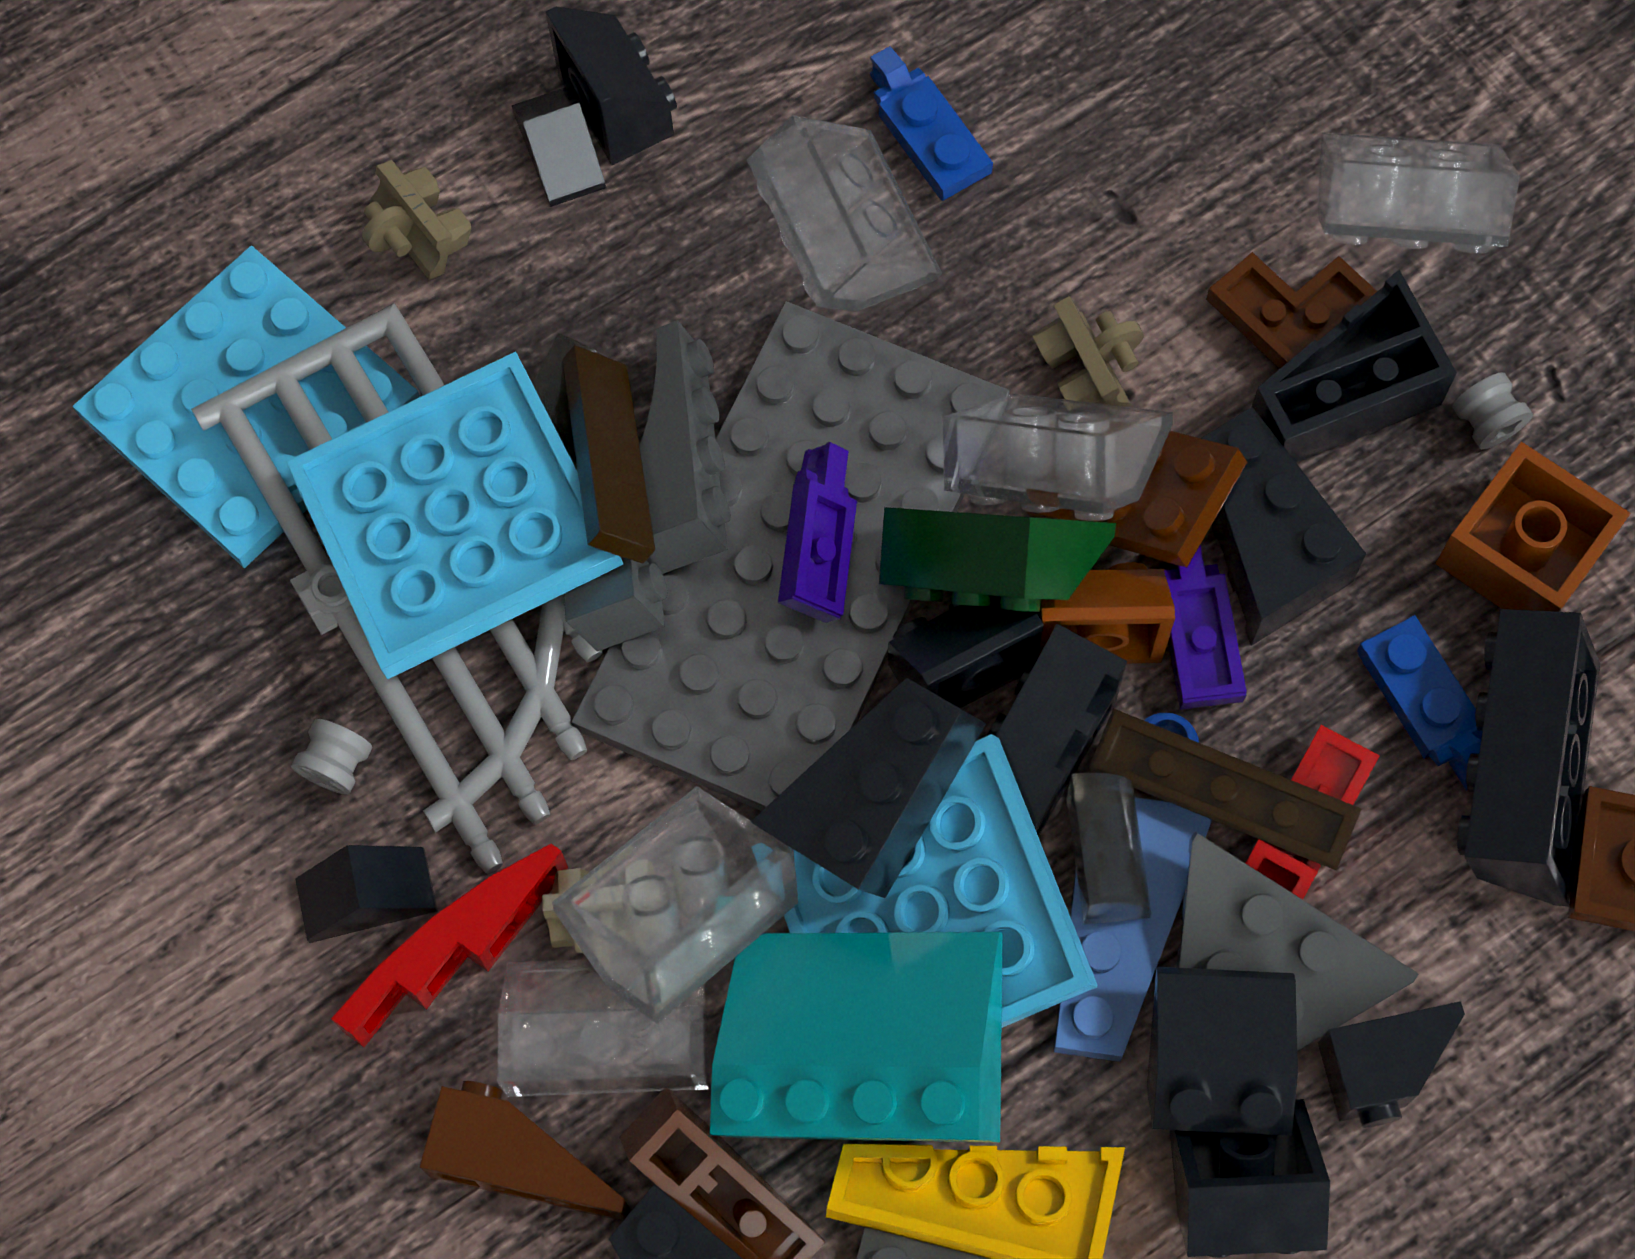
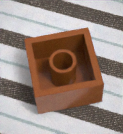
(1531, 535)

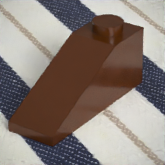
(498, 1149)
(715, 1183)

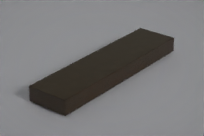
(608, 455)
(1226, 789)

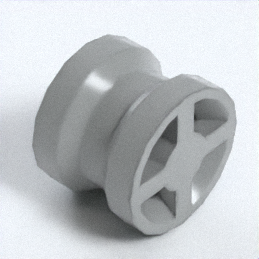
(1492, 410)
(331, 756)

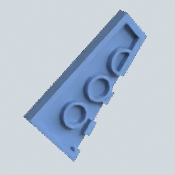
(1128, 951)

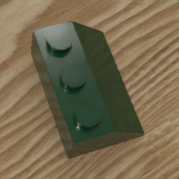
(988, 556)

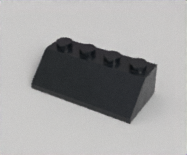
(1531, 754)

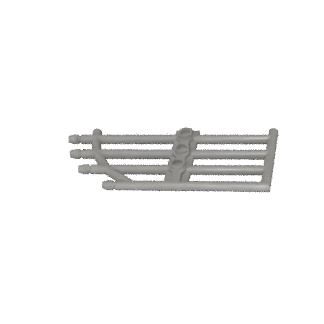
(330, 607)

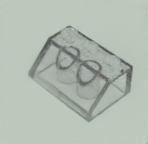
(1416, 191)
(841, 214)
(1053, 453)
(679, 902)
(576, 1036)

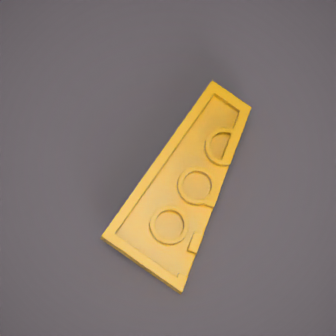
(982, 1197)

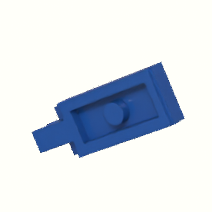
(927, 126)
(1423, 694)

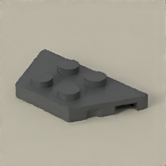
(1253, 924)

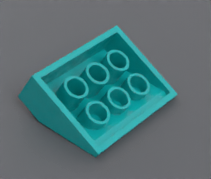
(862, 1038)

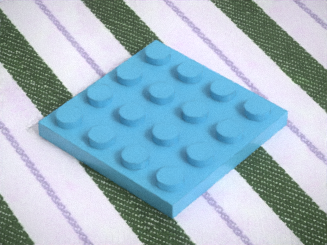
(217, 340)
(450, 514)
(968, 873)

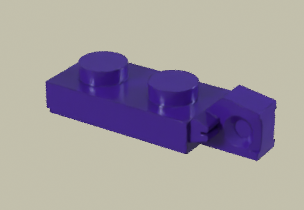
(819, 536)
(1203, 637)

